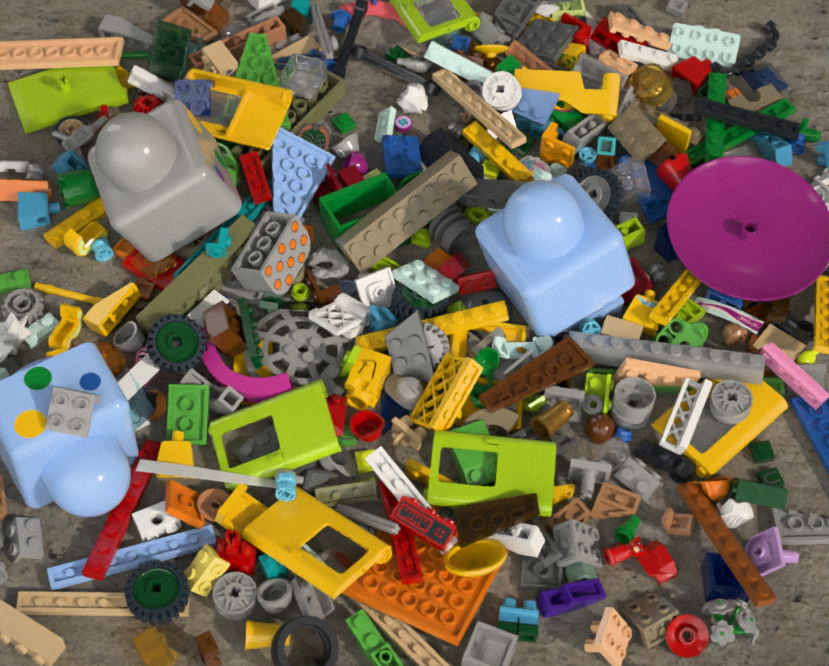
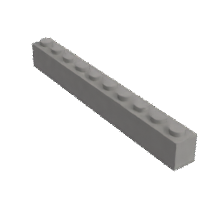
(710, 362)

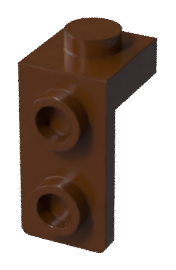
(324, 296)

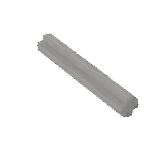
(368, 519)

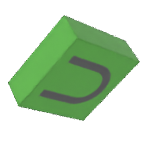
(348, 438)

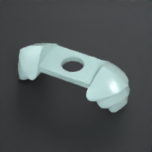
(555, 168)
(507, 350)

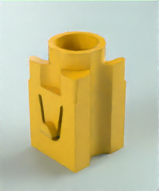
(366, 380)

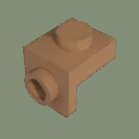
(677, 522)

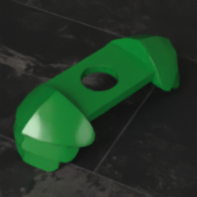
(489, 360)

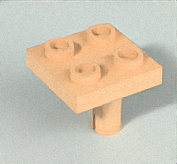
(611, 637)

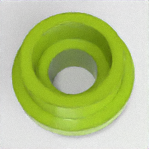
(300, 288)

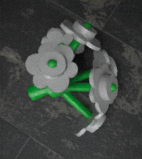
(725, 631)

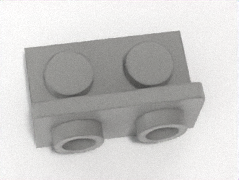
(311, 599)

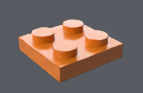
(182, 504)

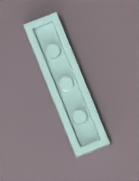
(457, 63)

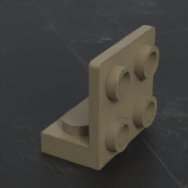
(651, 616)

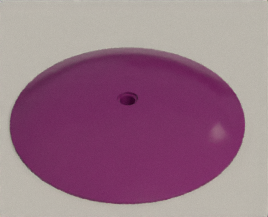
(744, 193)

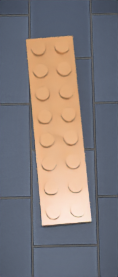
(60, 53)

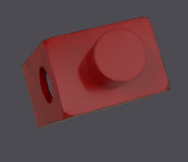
(693, 71)

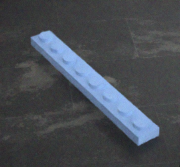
(135, 555)

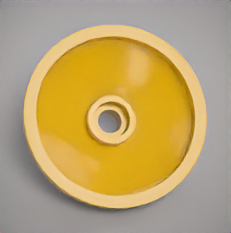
(476, 558)

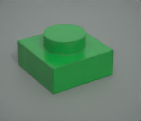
(344, 123)

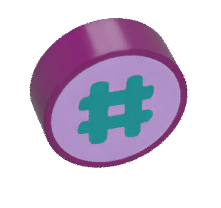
(403, 124)

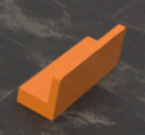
(10, 187)

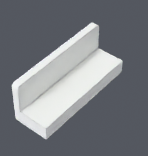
(151, 84)

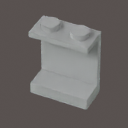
(507, 366)

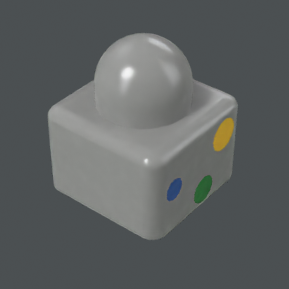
(162, 179)

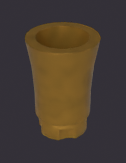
(551, 420)

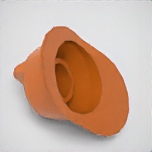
(716, 487)

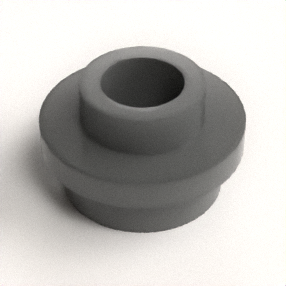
(592, 411)

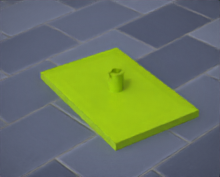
(64, 92)

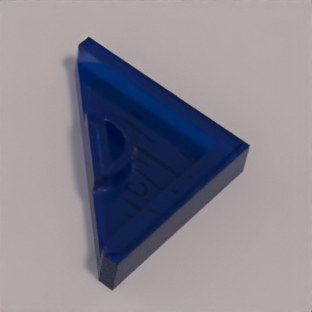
(390, 410)

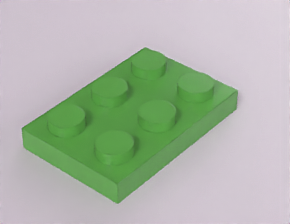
(188, 412)

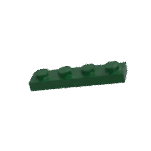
(251, 336)

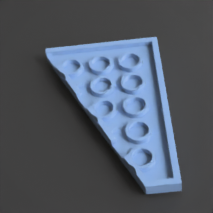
(296, 172)

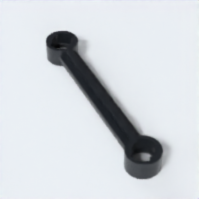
(359, 12)
(365, 54)

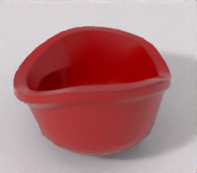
(366, 425)

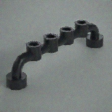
(748, 60)

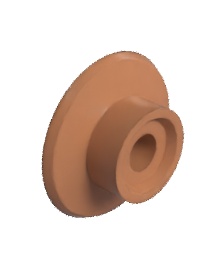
(210, 498)

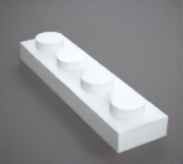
(646, 55)

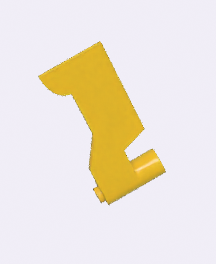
(572, 90)

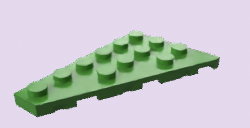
(258, 65)

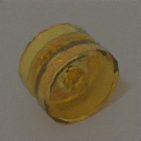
(651, 85)

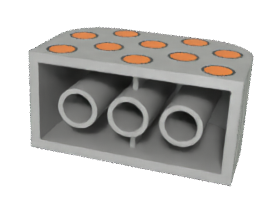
(273, 254)

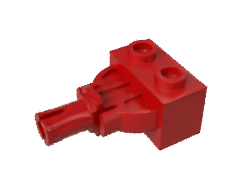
(240, 555)

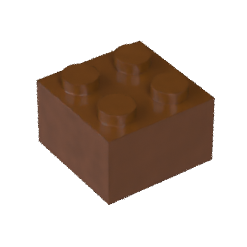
(225, 329)

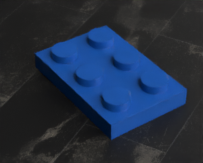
(401, 155)

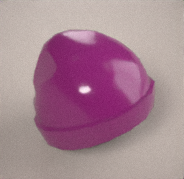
(357, 159)

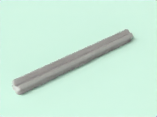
(321, 31)

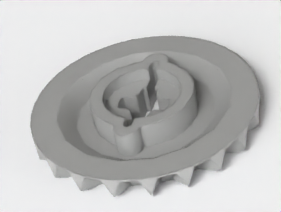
(438, 341)

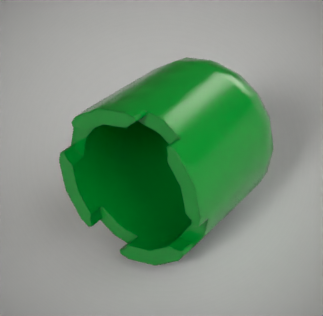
(77, 188)

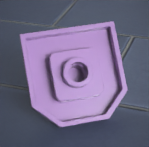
(767, 552)

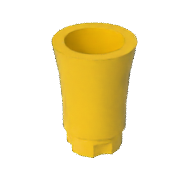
(261, 634)

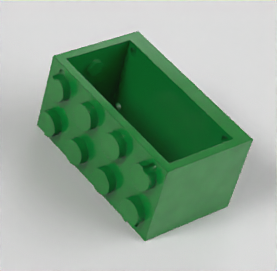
(352, 200)

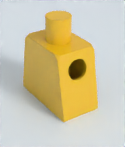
(176, 452)

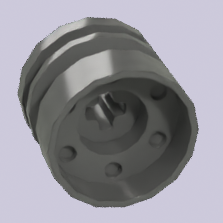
(453, 230)

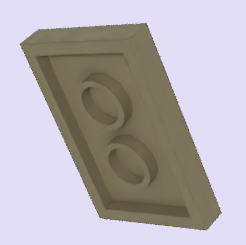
(636, 133)

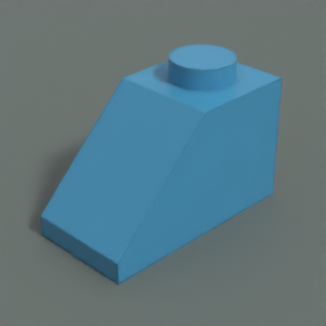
(69, 162)
(381, 318)

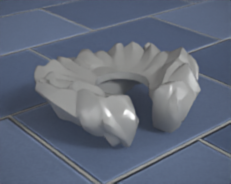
(340, 264)

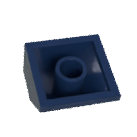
(764, 76)

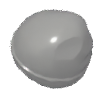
(129, 338)
(274, 595)

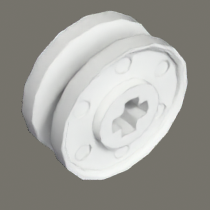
(502, 81)

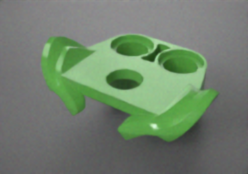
(692, 333)

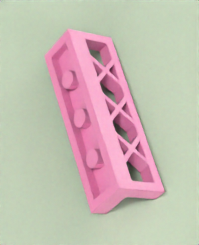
(794, 376)

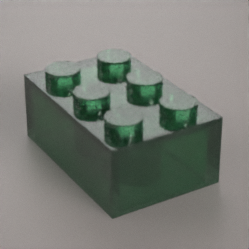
(169, 51)

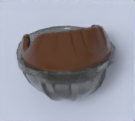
(159, 402)

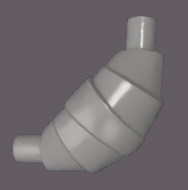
(416, 64)

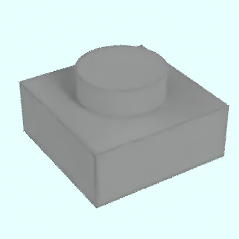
(677, 7)

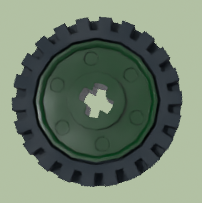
(406, 302)
(165, 333)
(153, 606)

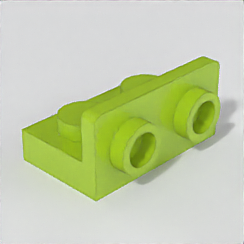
(600, 386)

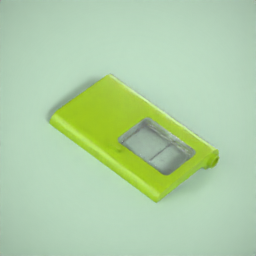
(435, 17)

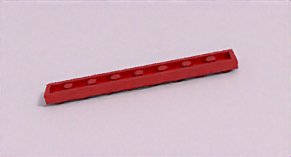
(120, 516)

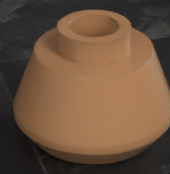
(734, 334)

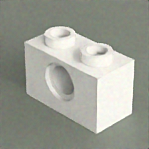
(145, 518)

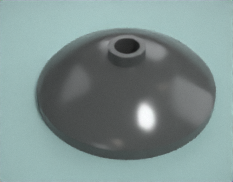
(486, 296)

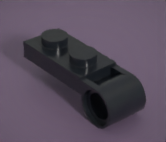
(677, 466)

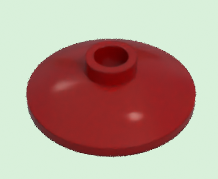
(697, 638)

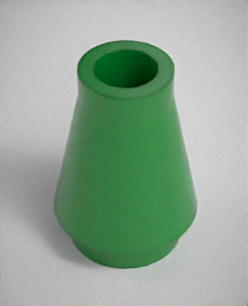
(627, 529)

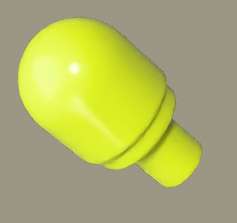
(807, 357)

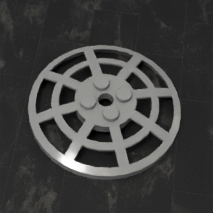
(291, 343)

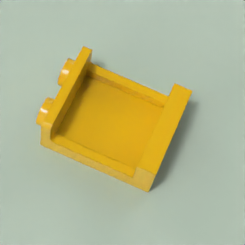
(239, 510)

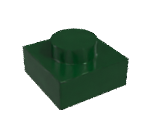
(761, 452)

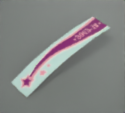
(730, 314)

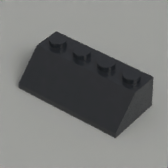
(439, 143)

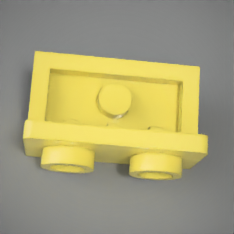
(205, 570)

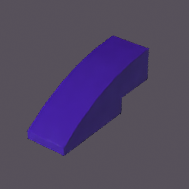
(570, 597)

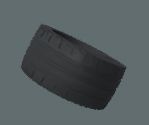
(323, 629)

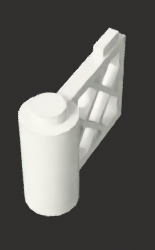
(347, 309)

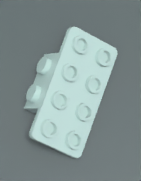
(704, 43)

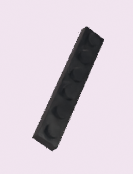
(747, 118)

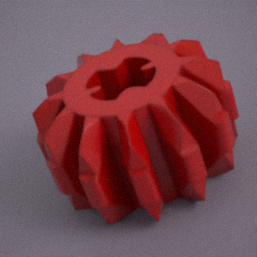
(146, 103)

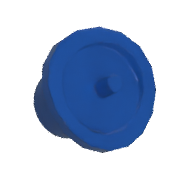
(340, 20)

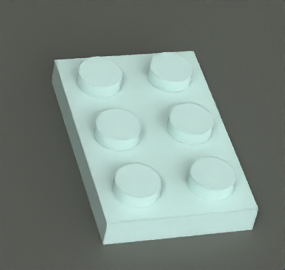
(425, 281)

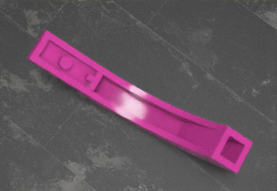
(250, 388)

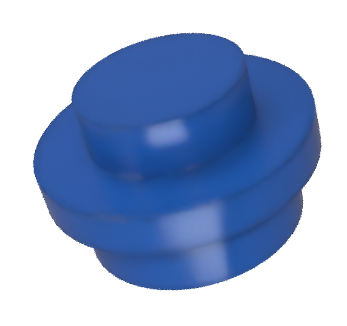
(624, 433)

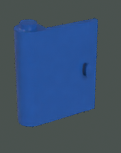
(659, 190)

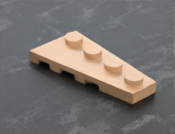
(631, 27)
(655, 373)

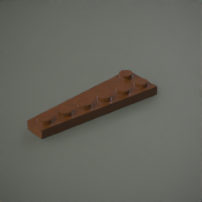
(544, 371)

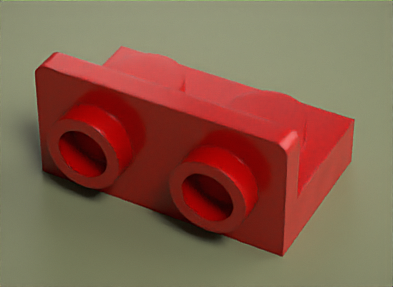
(475, 282)

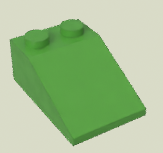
(473, 465)

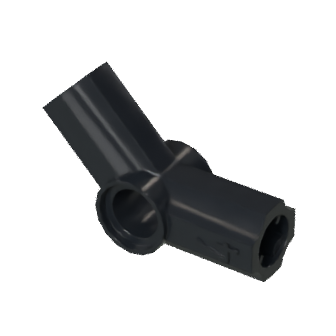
(800, 330)

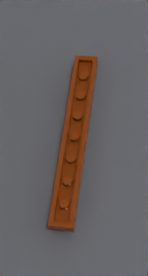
(726, 544)

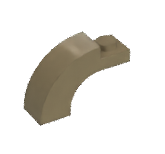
(501, 420)

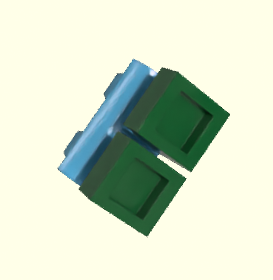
(526, 618)

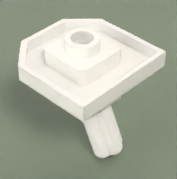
(376, 287)

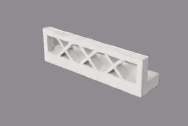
(691, 420)

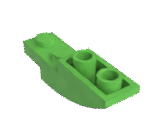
(370, 641)

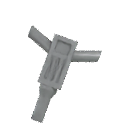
(80, 137)

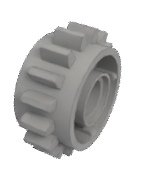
(24, 298)

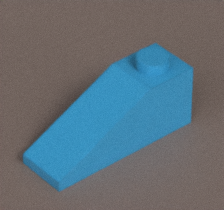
(773, 148)

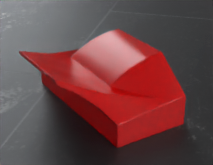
(658, 562)

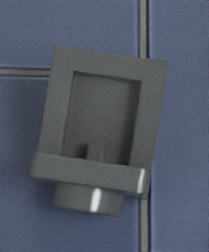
(328, 376)

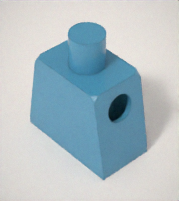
(35, 209)

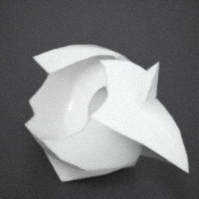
(413, 99)
(12, 334)

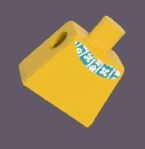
(640, 310)

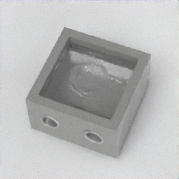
(489, 647)

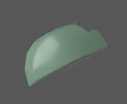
(580, 572)

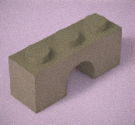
(763, 98)

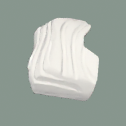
(735, 513)

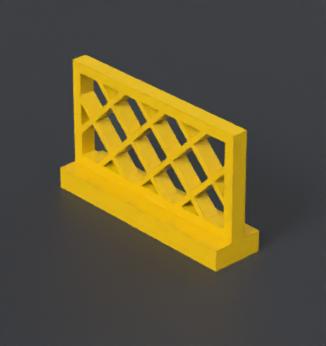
(453, 396)

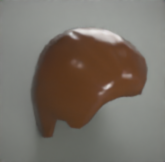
(599, 428)

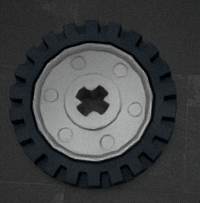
(606, 187)

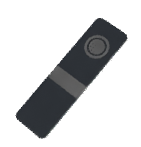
(687, 117)

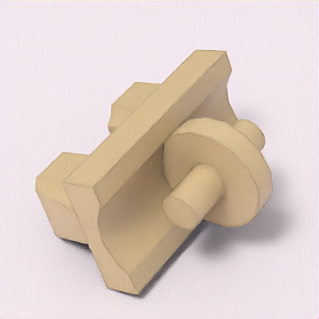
(405, 436)

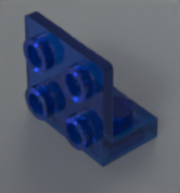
(195, 95)

